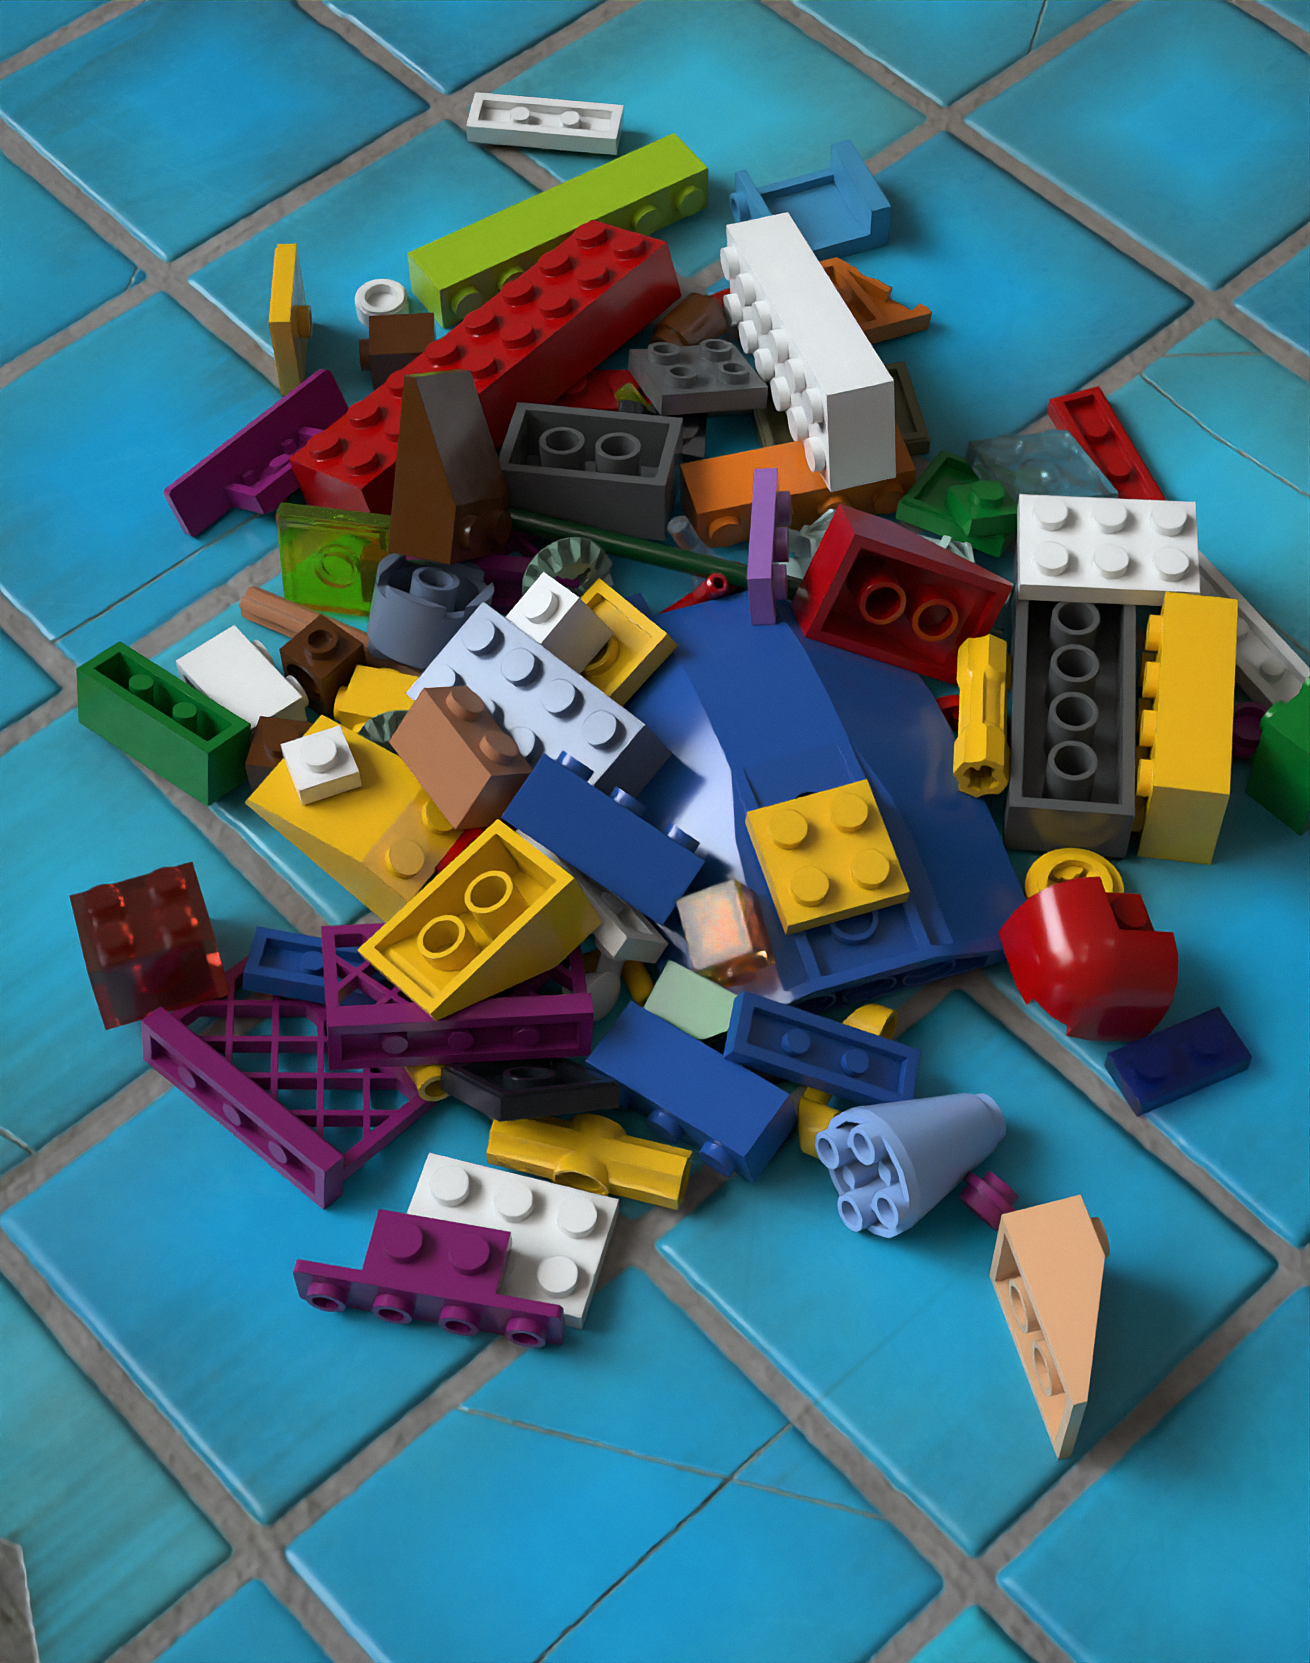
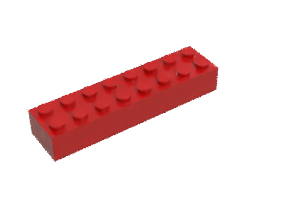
(519, 347)

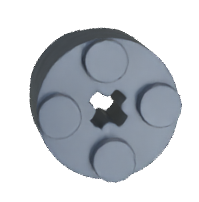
(422, 607)

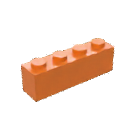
(719, 490)

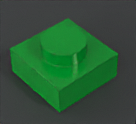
(982, 508)

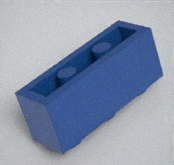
(605, 836)
(694, 1093)

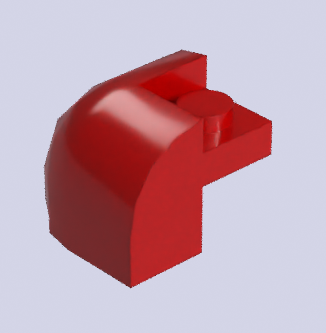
(1092, 960)

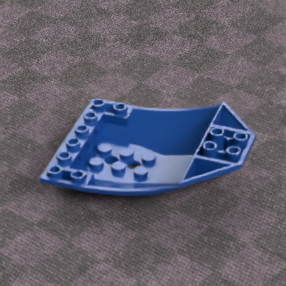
(783, 717)

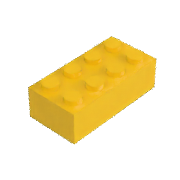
(1185, 727)

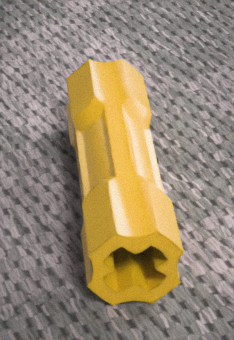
(982, 747)

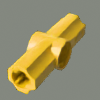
(592, 1157)

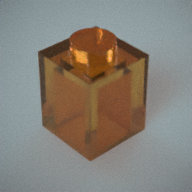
(726, 933)

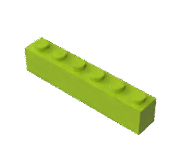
(631, 193)

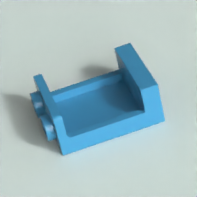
(834, 208)

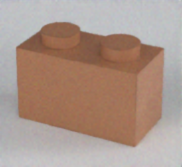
(460, 756)

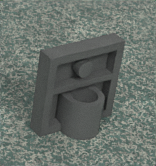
(698, 379)

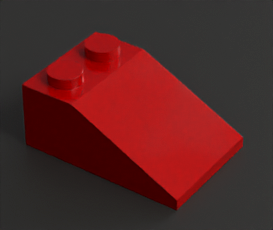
(895, 595)

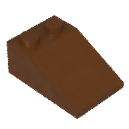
(447, 473)

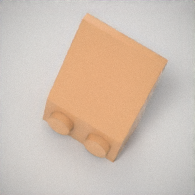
(1050, 1289)

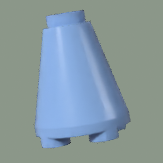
(906, 1156)

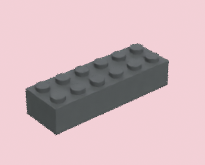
(1071, 726)

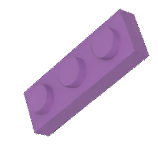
(768, 546)

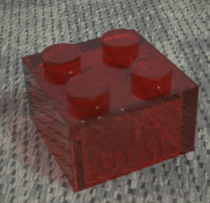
(148, 945)

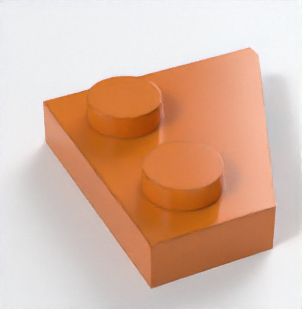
(871, 303)

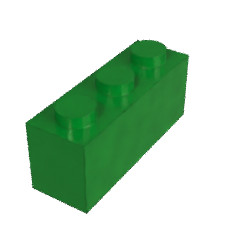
(163, 723)

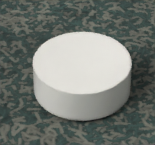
(380, 298)

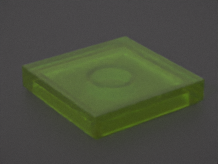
(331, 556)

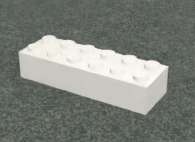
(810, 352)

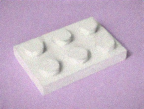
(1106, 549)
(554, 1228)

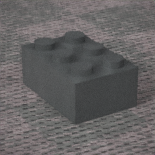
(594, 467)

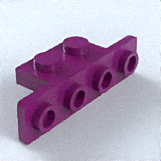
(253, 465)
(433, 1275)

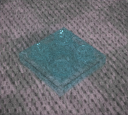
(1039, 465)

